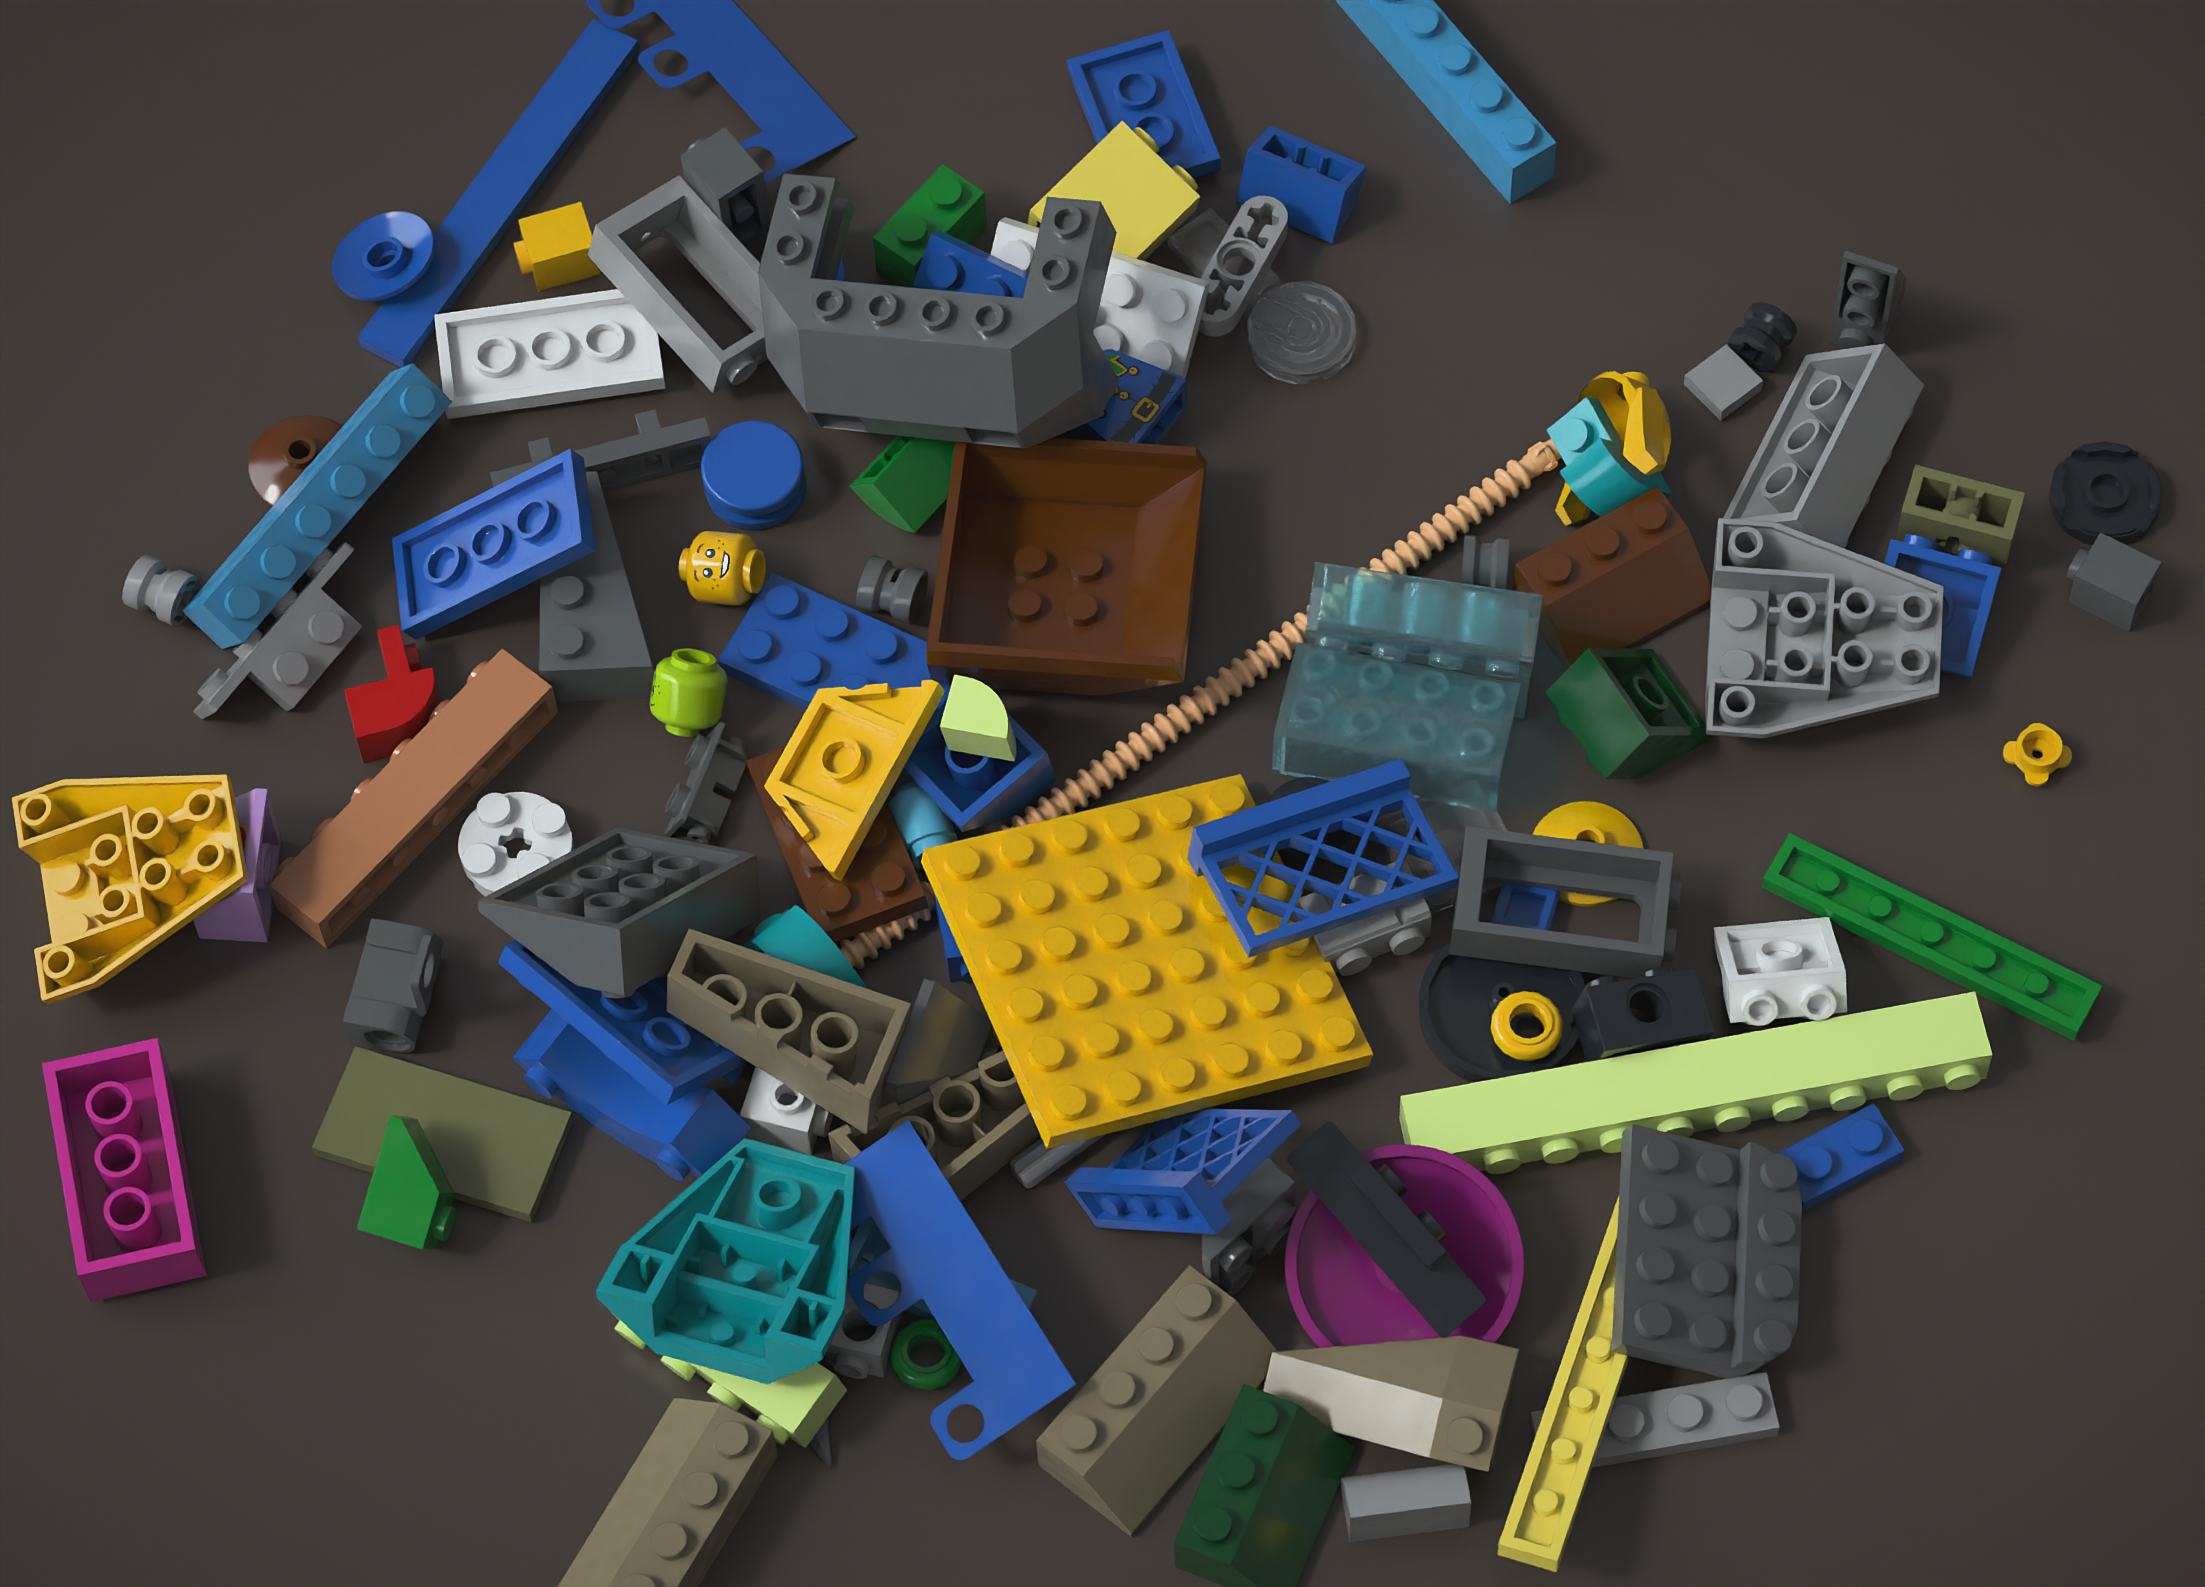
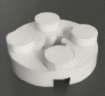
(501, 819)

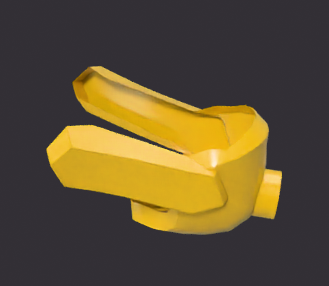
(1639, 421)

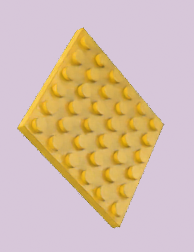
(1125, 975)

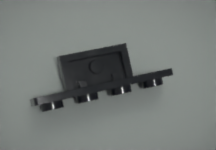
(1385, 1227)

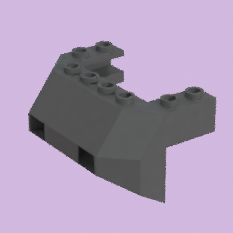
(936, 357)

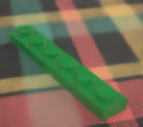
(1932, 937)

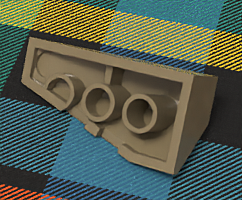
(1411, 1395)

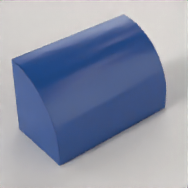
(1306, 178)

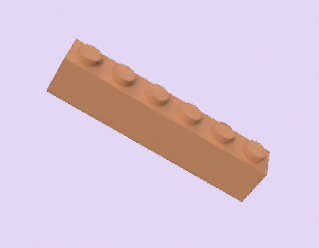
(413, 797)

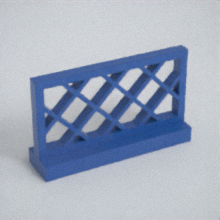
(1293, 824)
(1181, 1170)

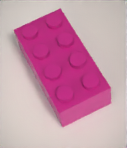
(123, 1170)

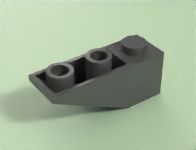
(1866, 302)

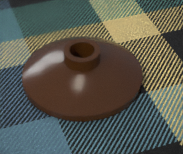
(272, 460)

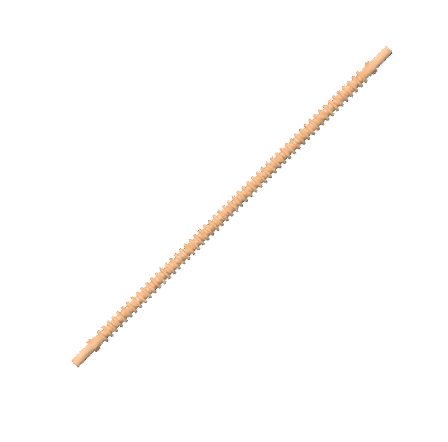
(1539, 458)

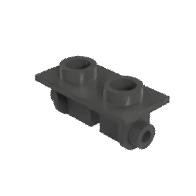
(712, 764)

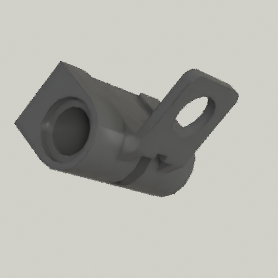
(392, 986)

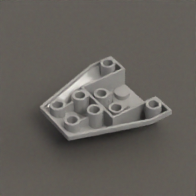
(1812, 633)

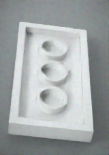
(1142, 306)
(546, 353)

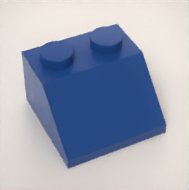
(976, 787)

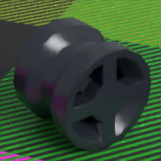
(1762, 336)

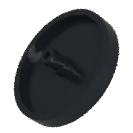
(1458, 1009)

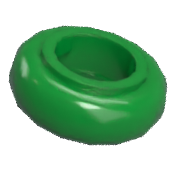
(923, 1377)

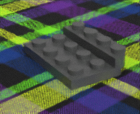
(1705, 1253)

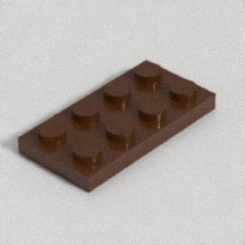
(876, 885)

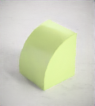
(977, 721)

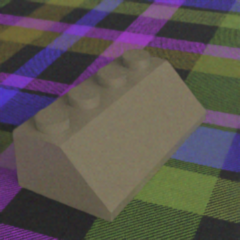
(1156, 1402)
(677, 1500)

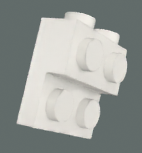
(1781, 971)

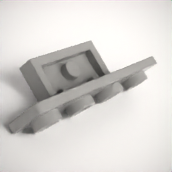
(294, 645)

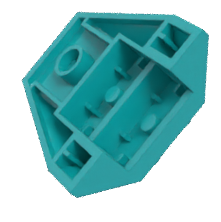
(742, 1265)

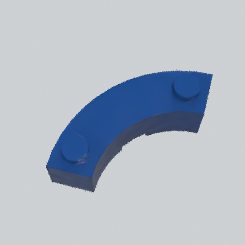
(678, 1137)

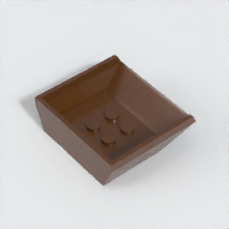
(1067, 566)

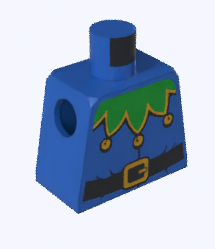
(1142, 405)

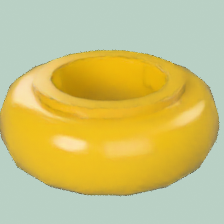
(1525, 1048)

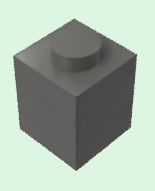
(2112, 581)

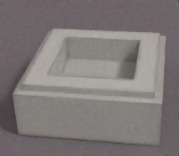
(1723, 382)

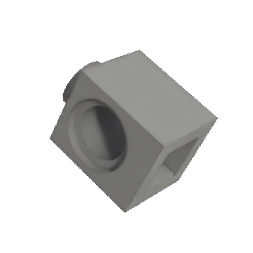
(870, 1356)

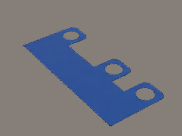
(759, 78)
(951, 1267)

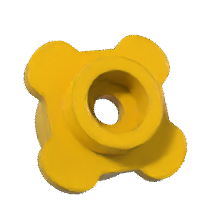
(2042, 739)

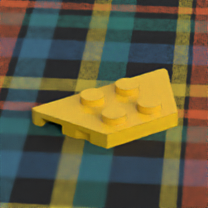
(847, 763)

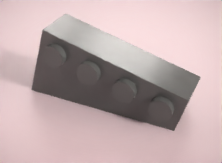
(590, 622)

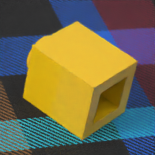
(556, 247)

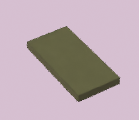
(487, 1140)

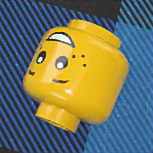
(723, 568)

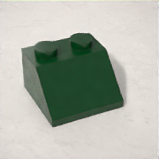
(1626, 711)

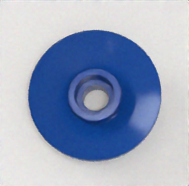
(383, 256)

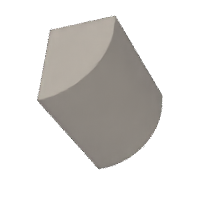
(1406, 1502)

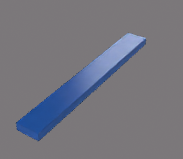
(502, 191)

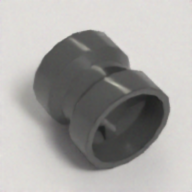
(892, 589)

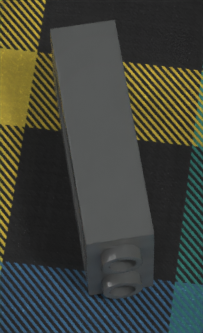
(1568, 867)

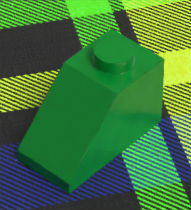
(408, 1190)

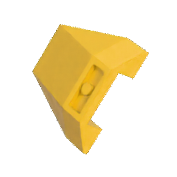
(125, 867)

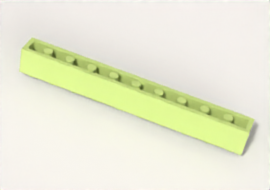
(1705, 1085)

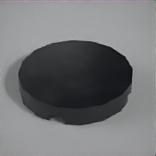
(2105, 492)

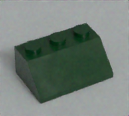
(1262, 1495)

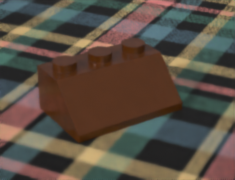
(1616, 579)

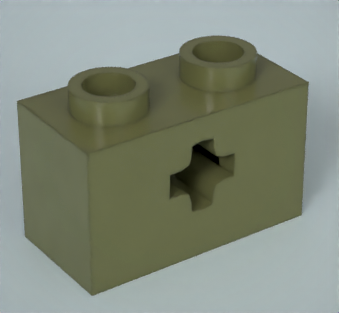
(1961, 514)

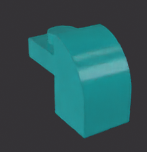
(1596, 460)
(803, 942)

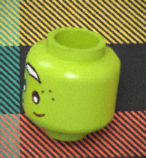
(688, 692)

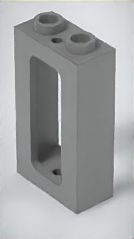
(713, 250)

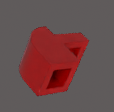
(396, 706)

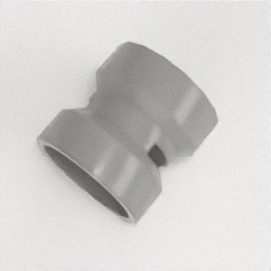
(159, 589)

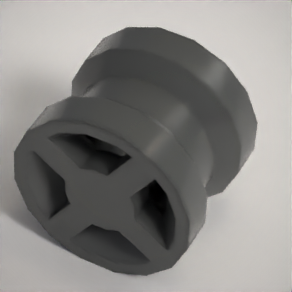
(1485, 562)

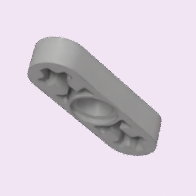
(1239, 243)

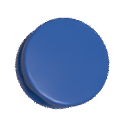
(753, 475)

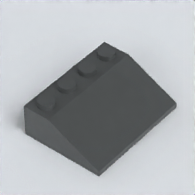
(624, 905)

